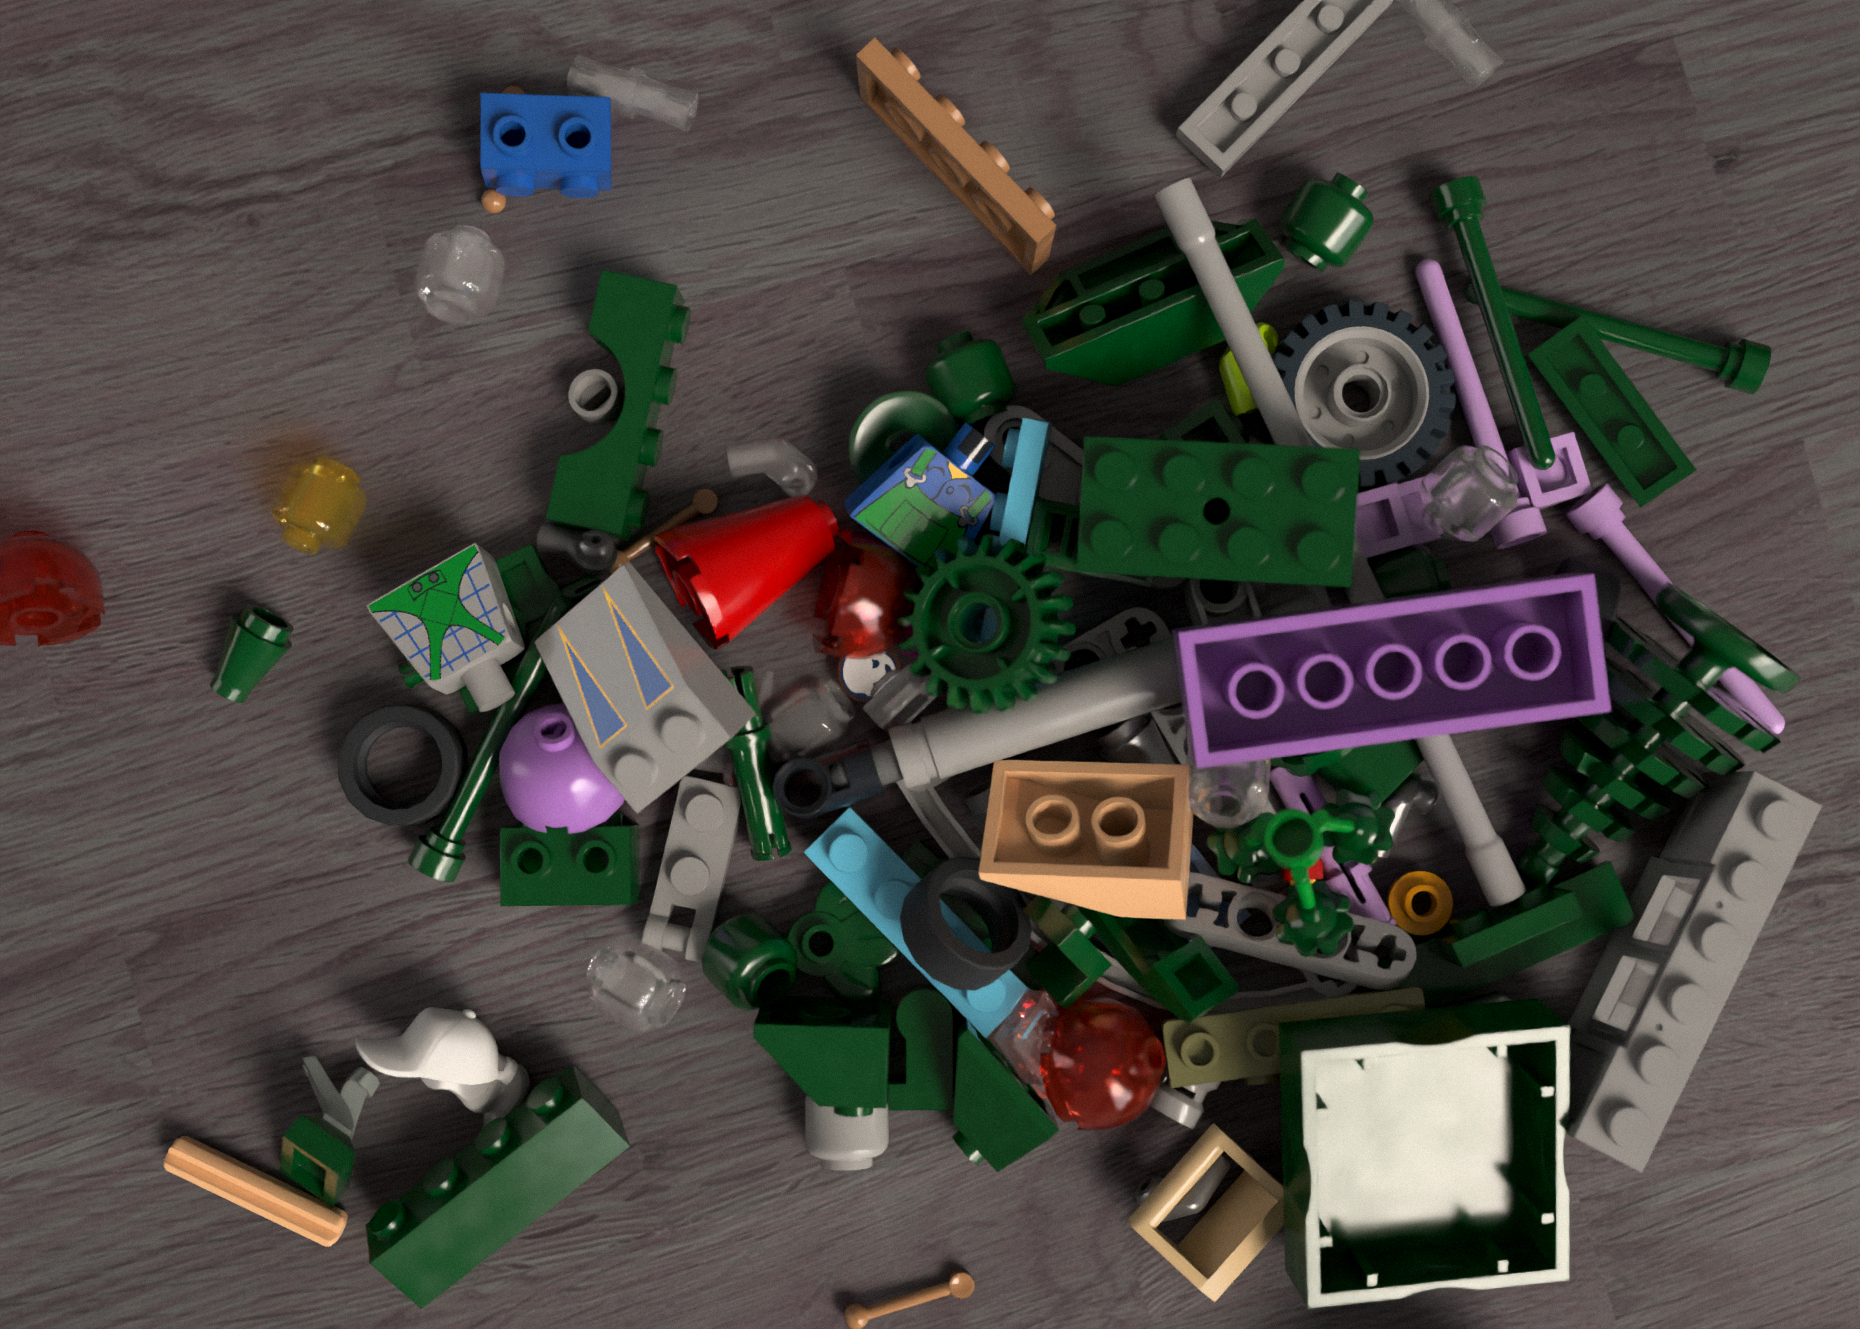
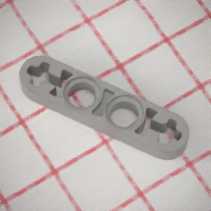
(1359, 971)

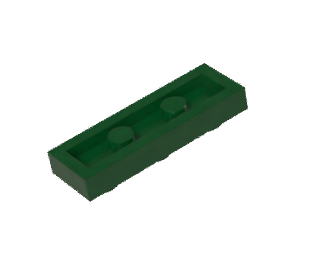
(1612, 411)

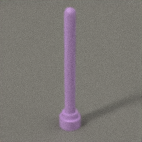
(1601, 518)
(1523, 522)

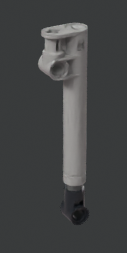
(1071, 706)

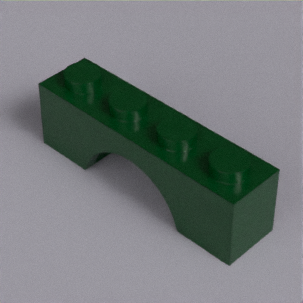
(603, 484)

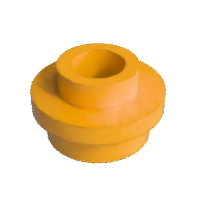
(1400, 899)

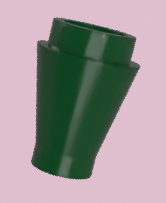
(250, 651)

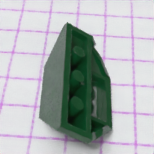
(1143, 304)

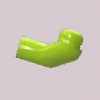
(1238, 393)

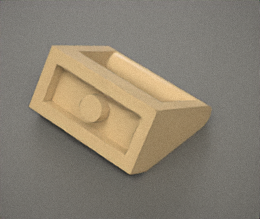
(1231, 1229)

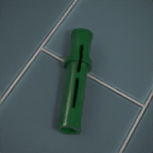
(756, 775)

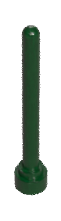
(1460, 207)
(1739, 365)
(440, 851)

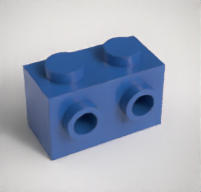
(546, 144)

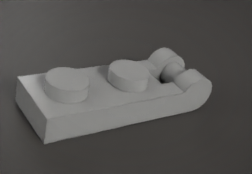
(694, 865)

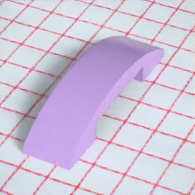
(1392, 517)

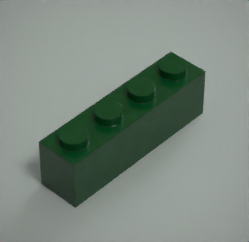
(495, 1186)

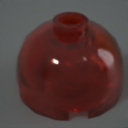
(47, 590)
(862, 598)
(1101, 1063)

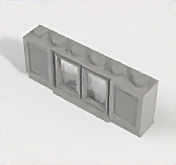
(1678, 959)

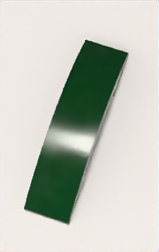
(1174, 972)

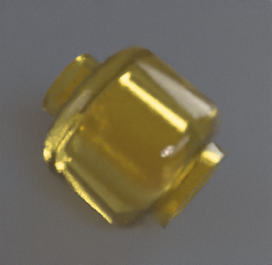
(319, 505)

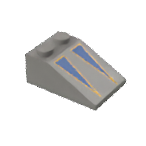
(639, 687)

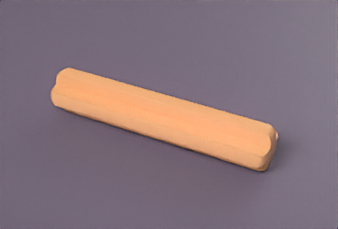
(255, 1191)

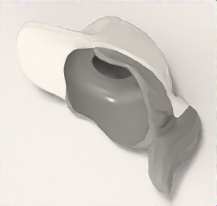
(452, 1054)

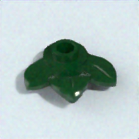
(853, 949)

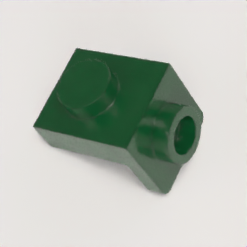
(1070, 959)

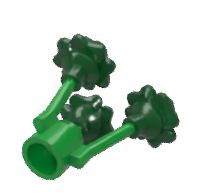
(1294, 840)

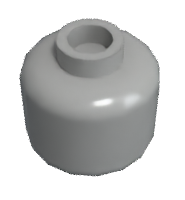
(843, 1140)

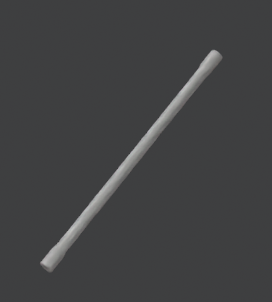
(1196, 238)

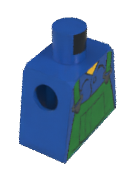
(926, 496)

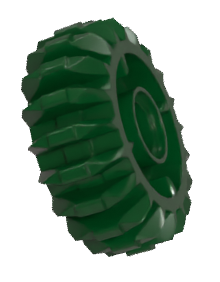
(1024, 631)

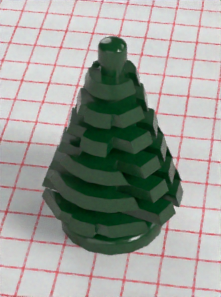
(1640, 742)

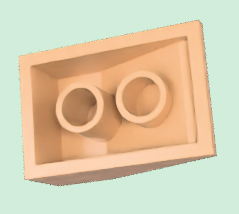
(1092, 834)

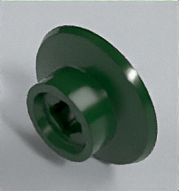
(888, 420)

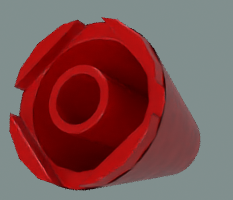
(744, 561)

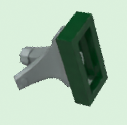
(320, 1150)

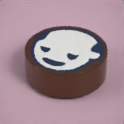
(860, 676)

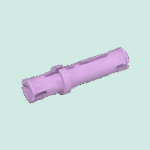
(1371, 904)

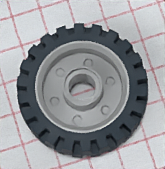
(1395, 369)

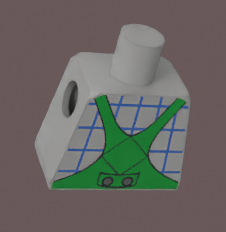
(456, 626)

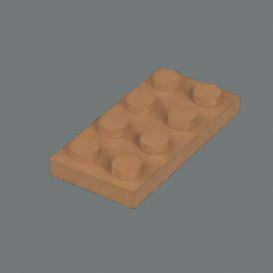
(968, 170)

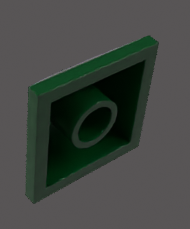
(831, 1049)
(992, 1106)

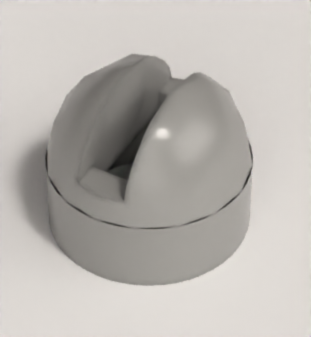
(590, 390)

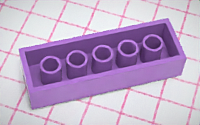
(1392, 669)

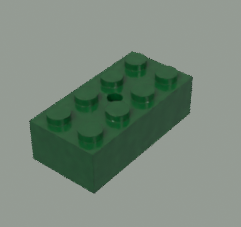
(1285, 522)

